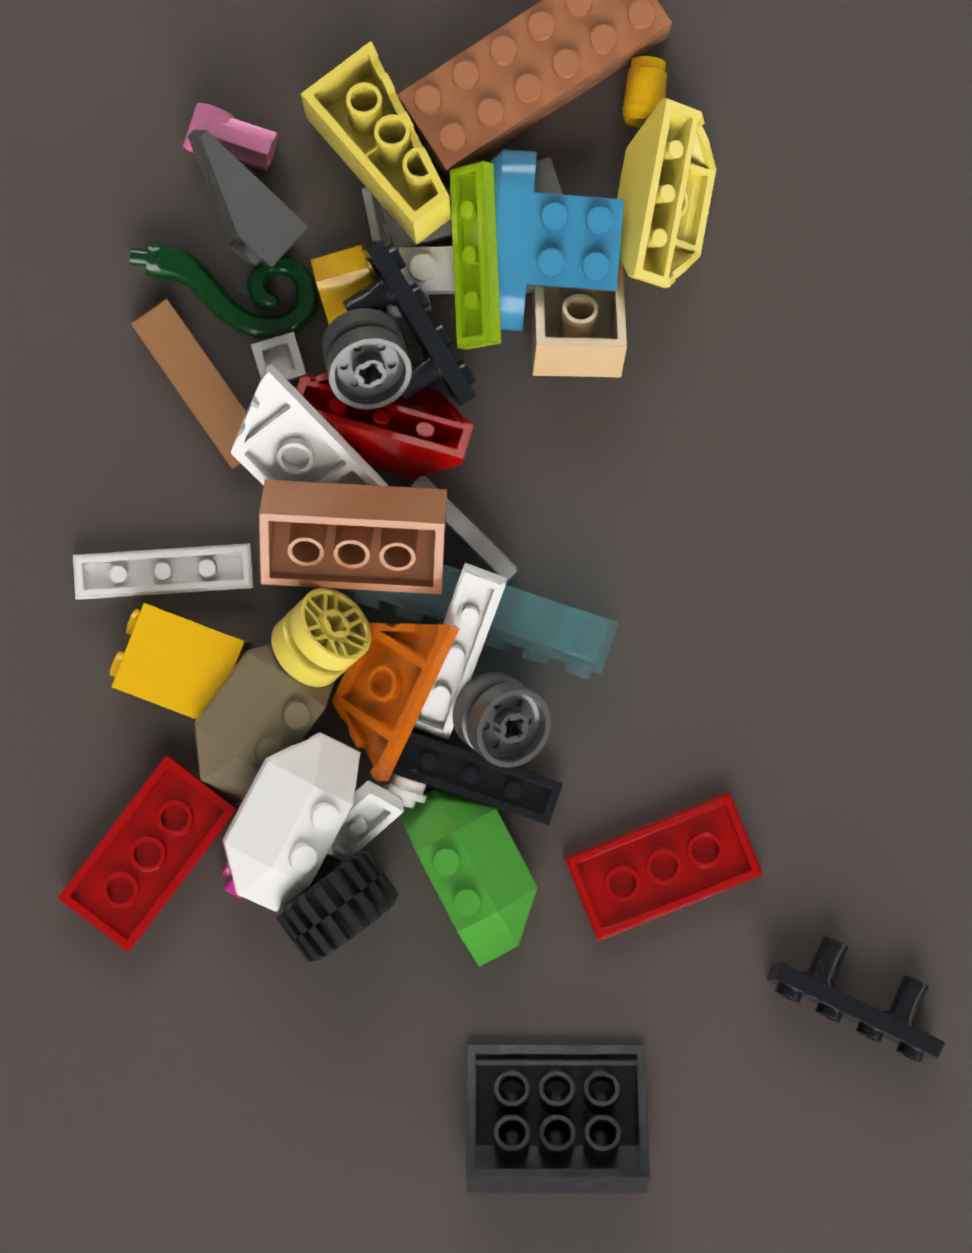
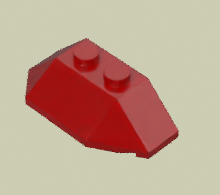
(399, 438)

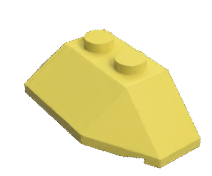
(665, 194)

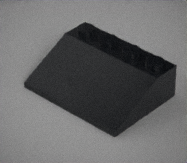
(557, 1119)

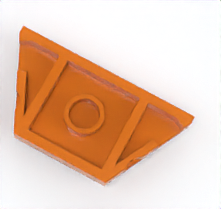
(389, 687)

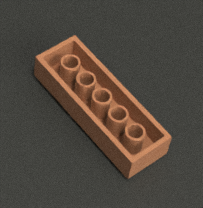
(526, 73)

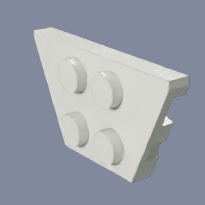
(293, 442)

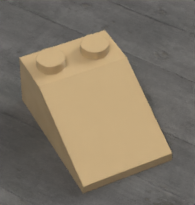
(579, 331)

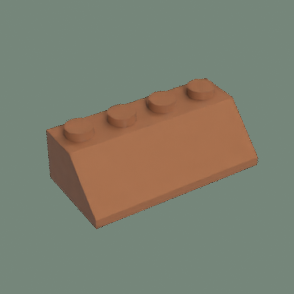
(352, 536)

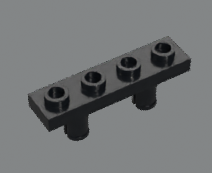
(411, 301)
(834, 1004)

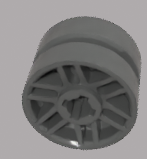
(366, 358)
(501, 719)

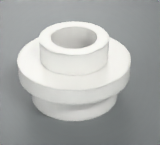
(407, 789)

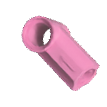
(247, 142)

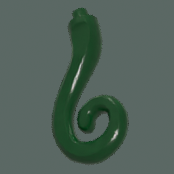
(178, 265)

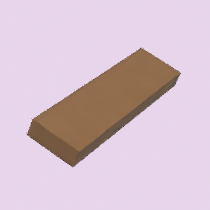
(192, 376)

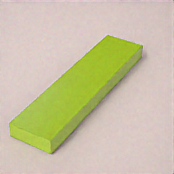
(475, 255)

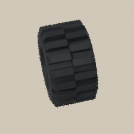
(337, 906)

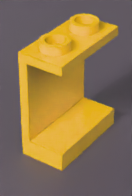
(174, 660)

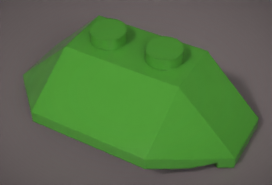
(473, 870)

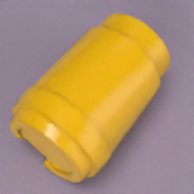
(644, 89)

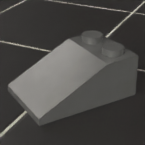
(246, 208)

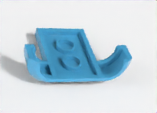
(549, 237)

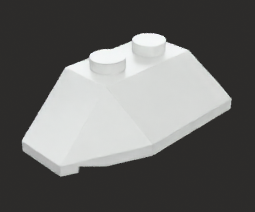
(290, 819)

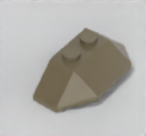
(252, 718)

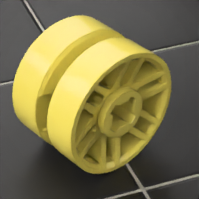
(321, 637)

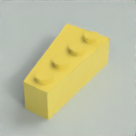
(376, 139)

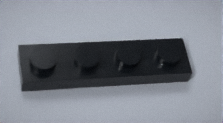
(478, 779)

